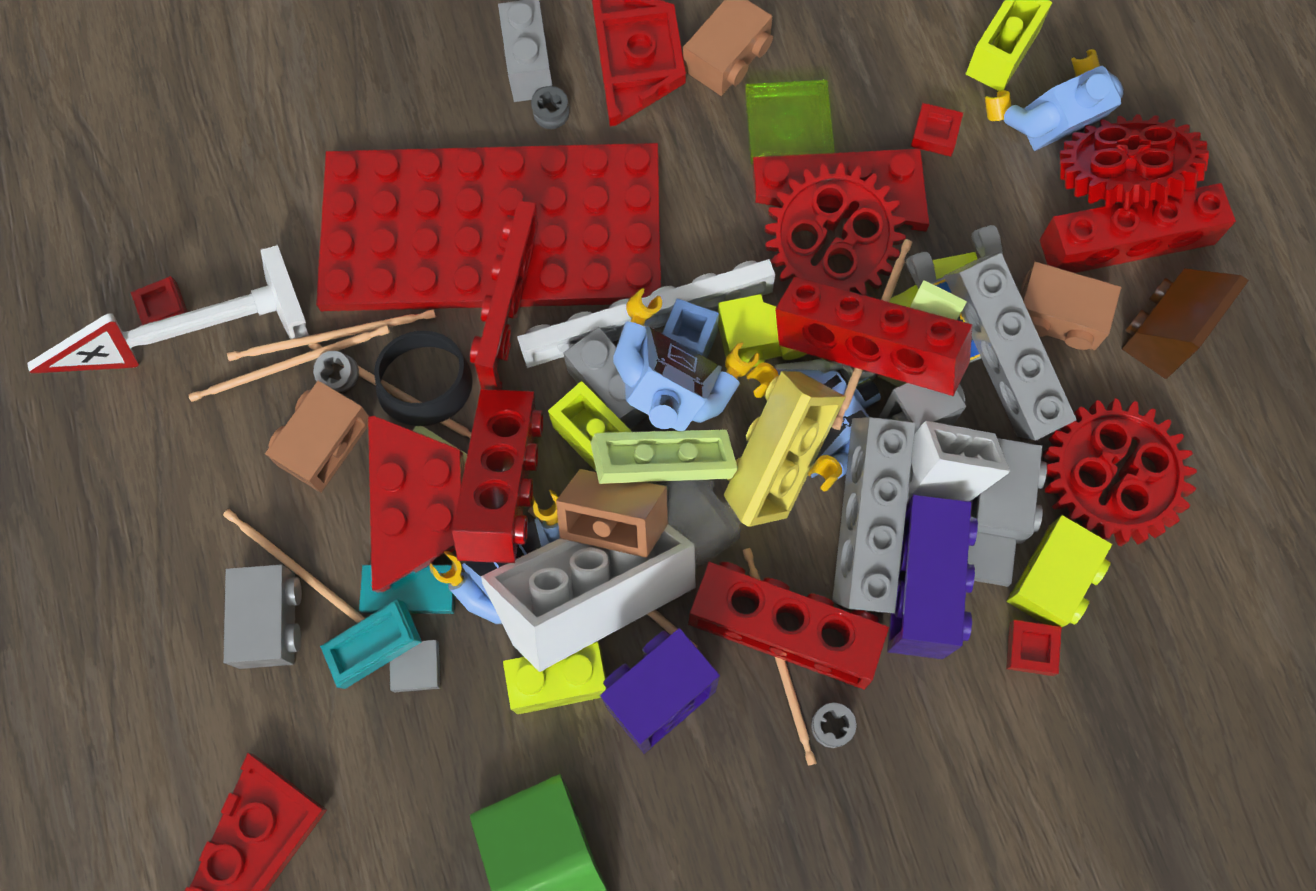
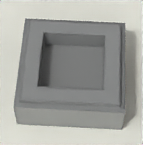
(993, 559)
(416, 668)

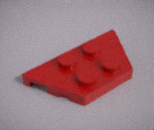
(637, 54)
(411, 500)

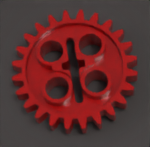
(1133, 161)
(802, 213)
(1155, 494)

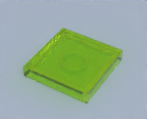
(788, 118)

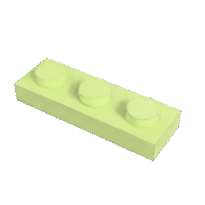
(663, 456)

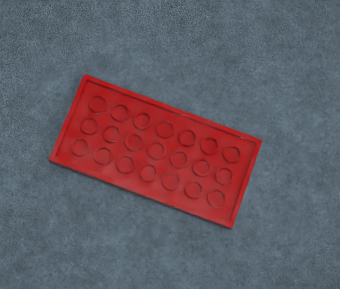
(430, 222)

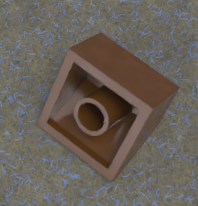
(1181, 318)

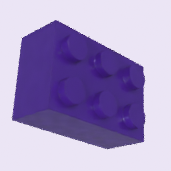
(933, 579)
(659, 688)

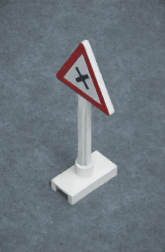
(108, 347)

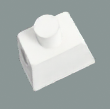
(954, 462)

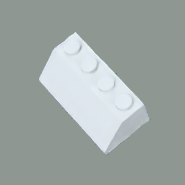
(582, 592)

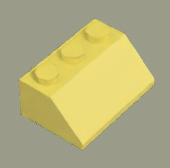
(782, 447)

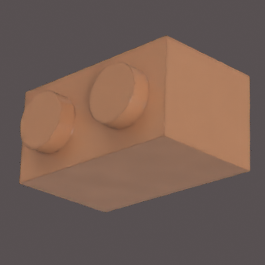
(727, 44)
(1069, 305)
(318, 436)
(612, 514)

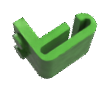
(536, 842)

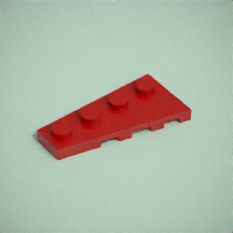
(895, 168)
(495, 343)
(257, 833)

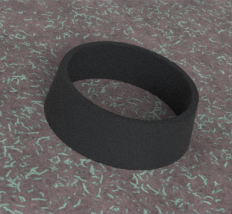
(434, 410)

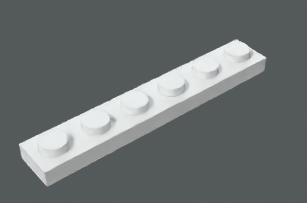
(549, 342)

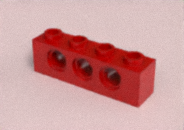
(1121, 235)
(874, 335)
(496, 478)
(851, 663)

